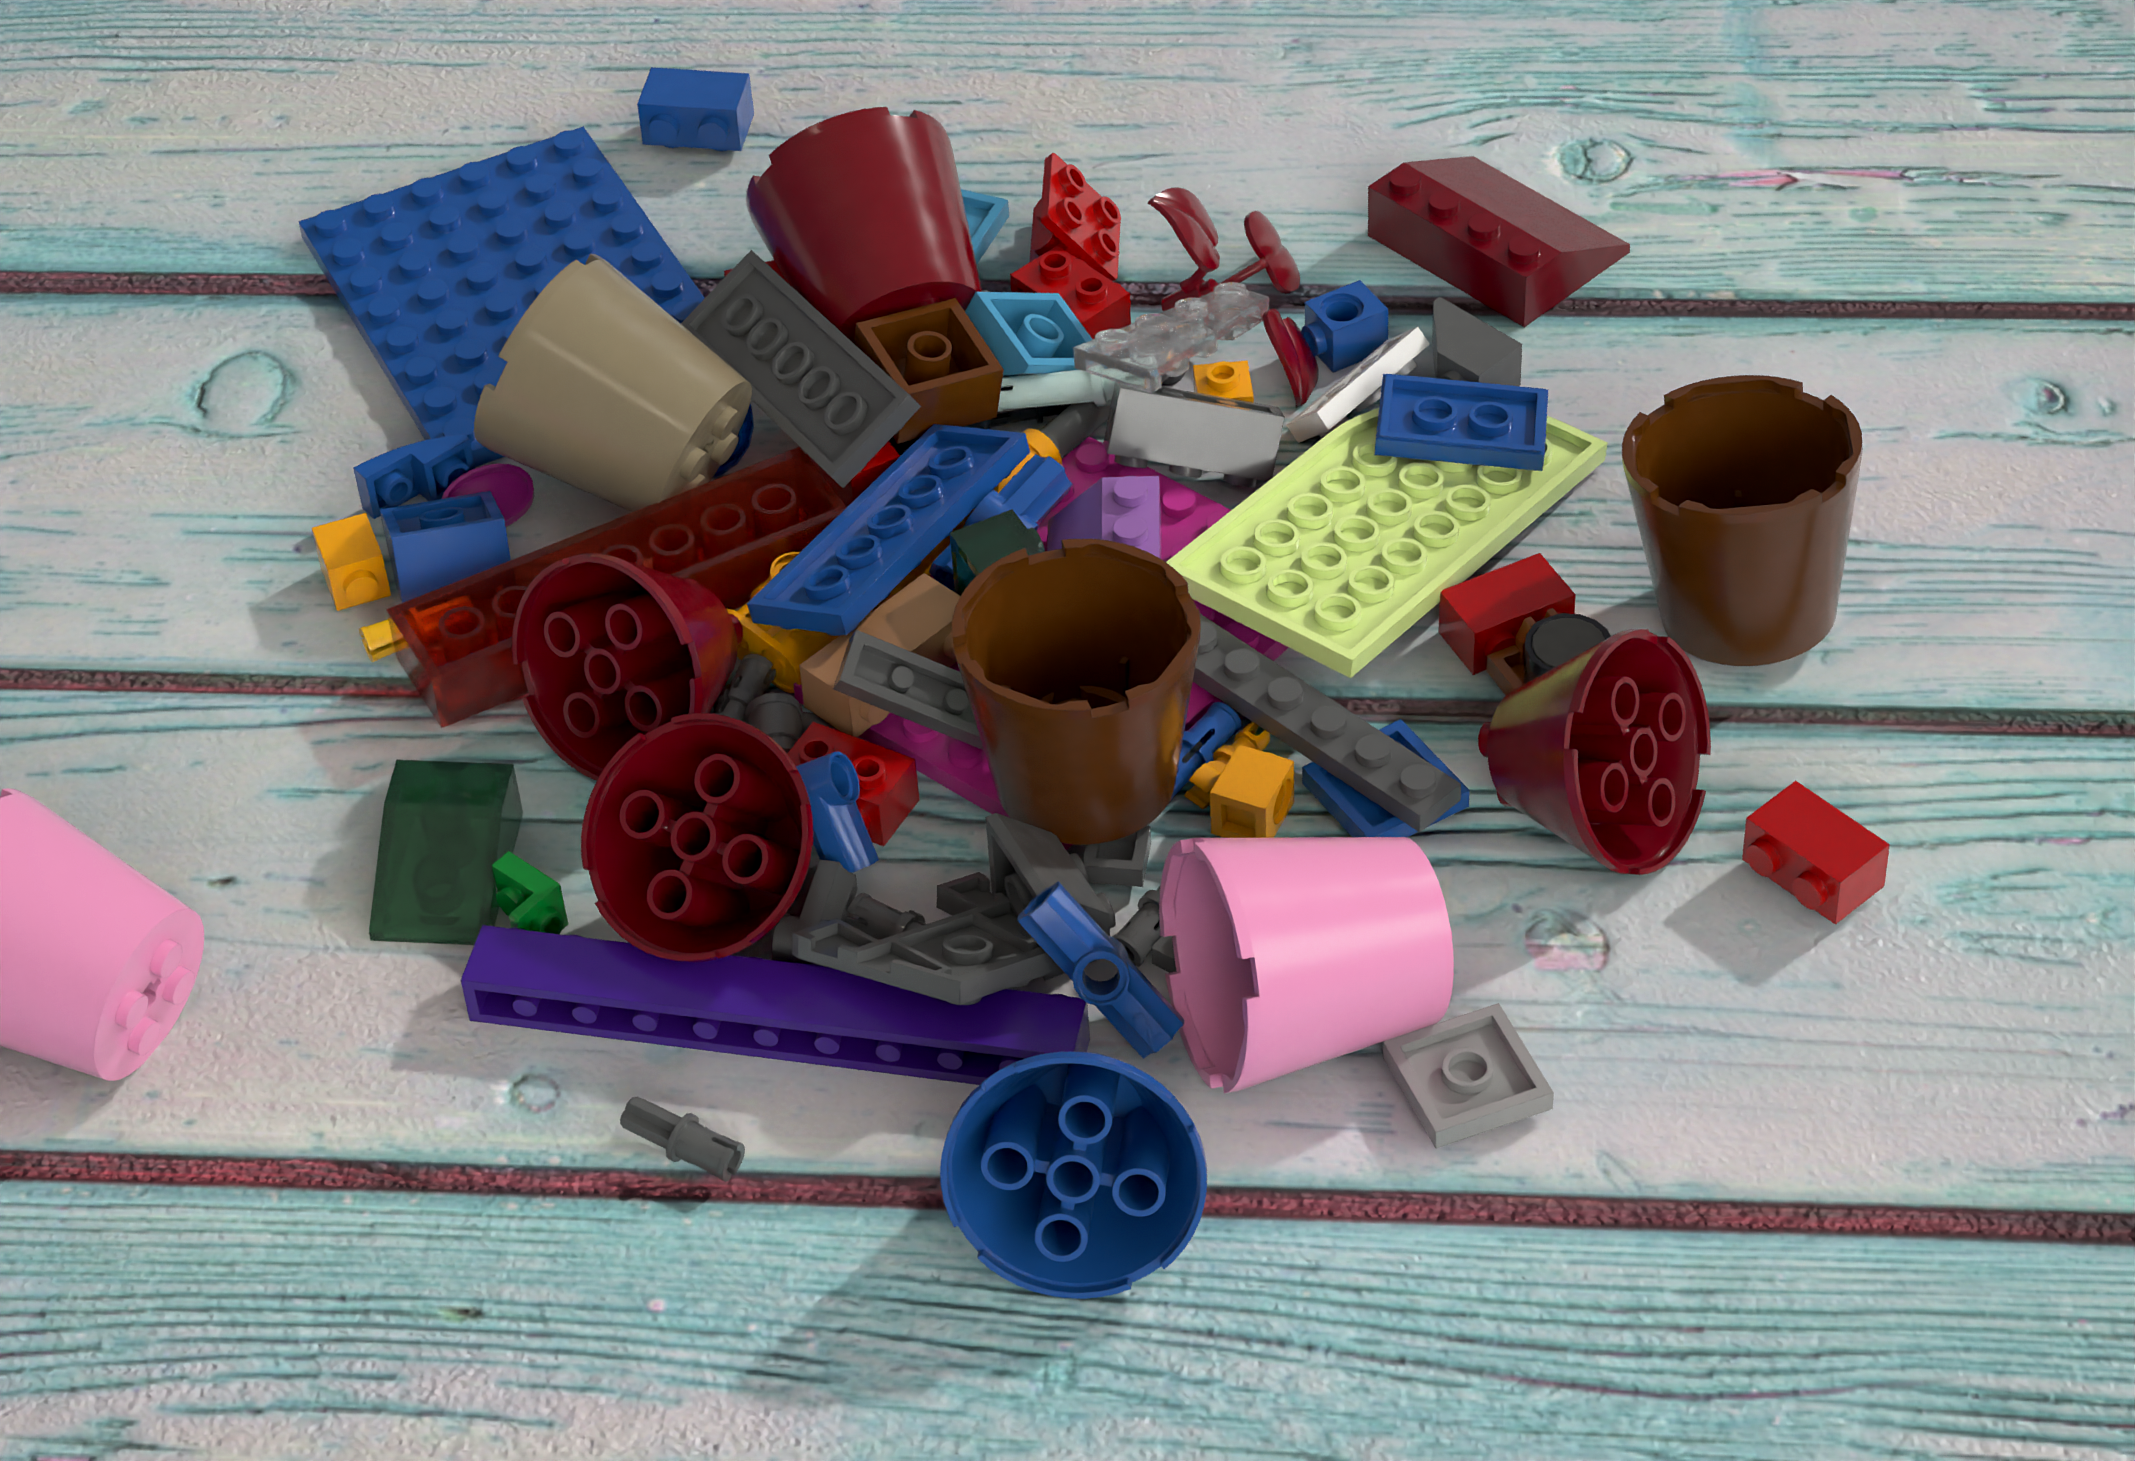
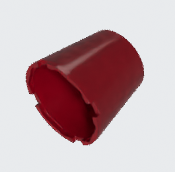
(867, 216)

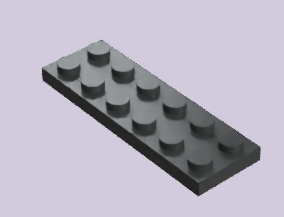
(801, 369)

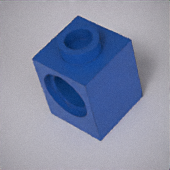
(1345, 325)

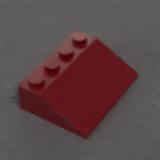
(1488, 234)

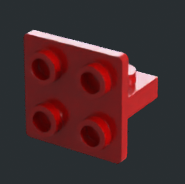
(1075, 219)

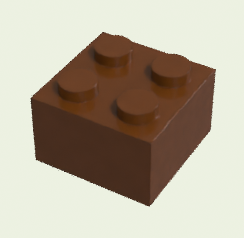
(937, 362)

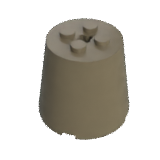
(611, 393)

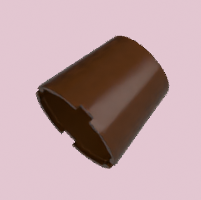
(1745, 514)
(1080, 684)

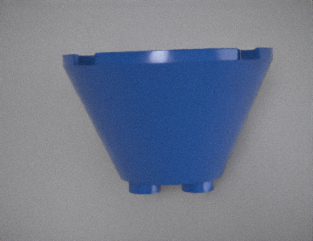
(1074, 1174)

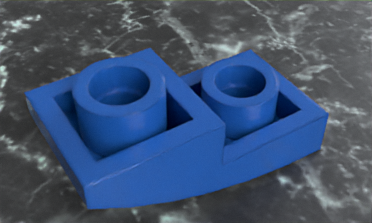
(412, 470)

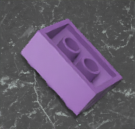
(1115, 511)

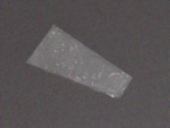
(1166, 340)

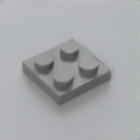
(1467, 1075)

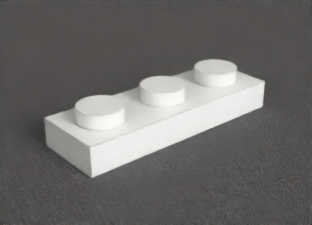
(1359, 386)

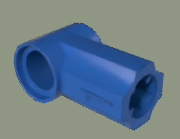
(837, 822)

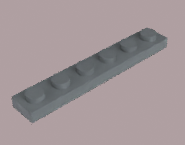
(1322, 729)

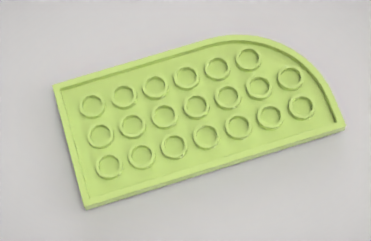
(1362, 543)

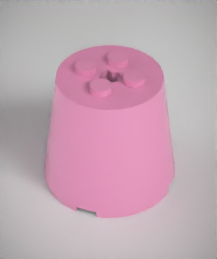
(87, 947)
(1301, 950)

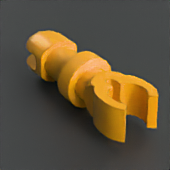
(1208, 773)

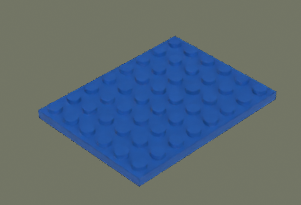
(461, 256)

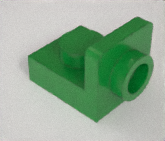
(528, 896)

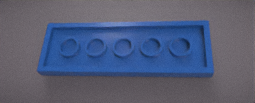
(888, 529)

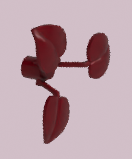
(1200, 238)

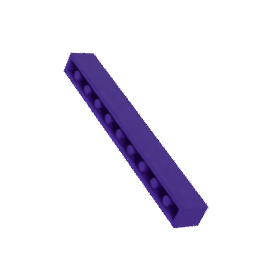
(758, 1008)

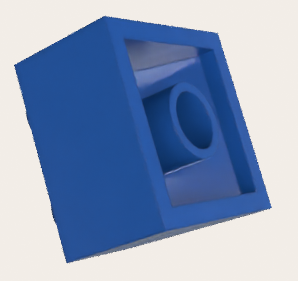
(443, 541)

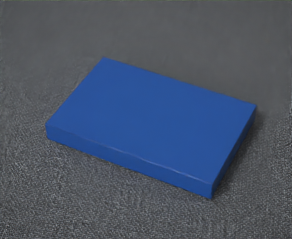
(1462, 422)

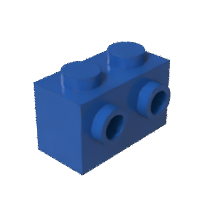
(695, 109)

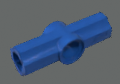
(1029, 493)
(1127, 998)

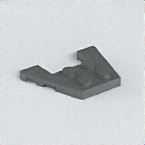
(949, 959)

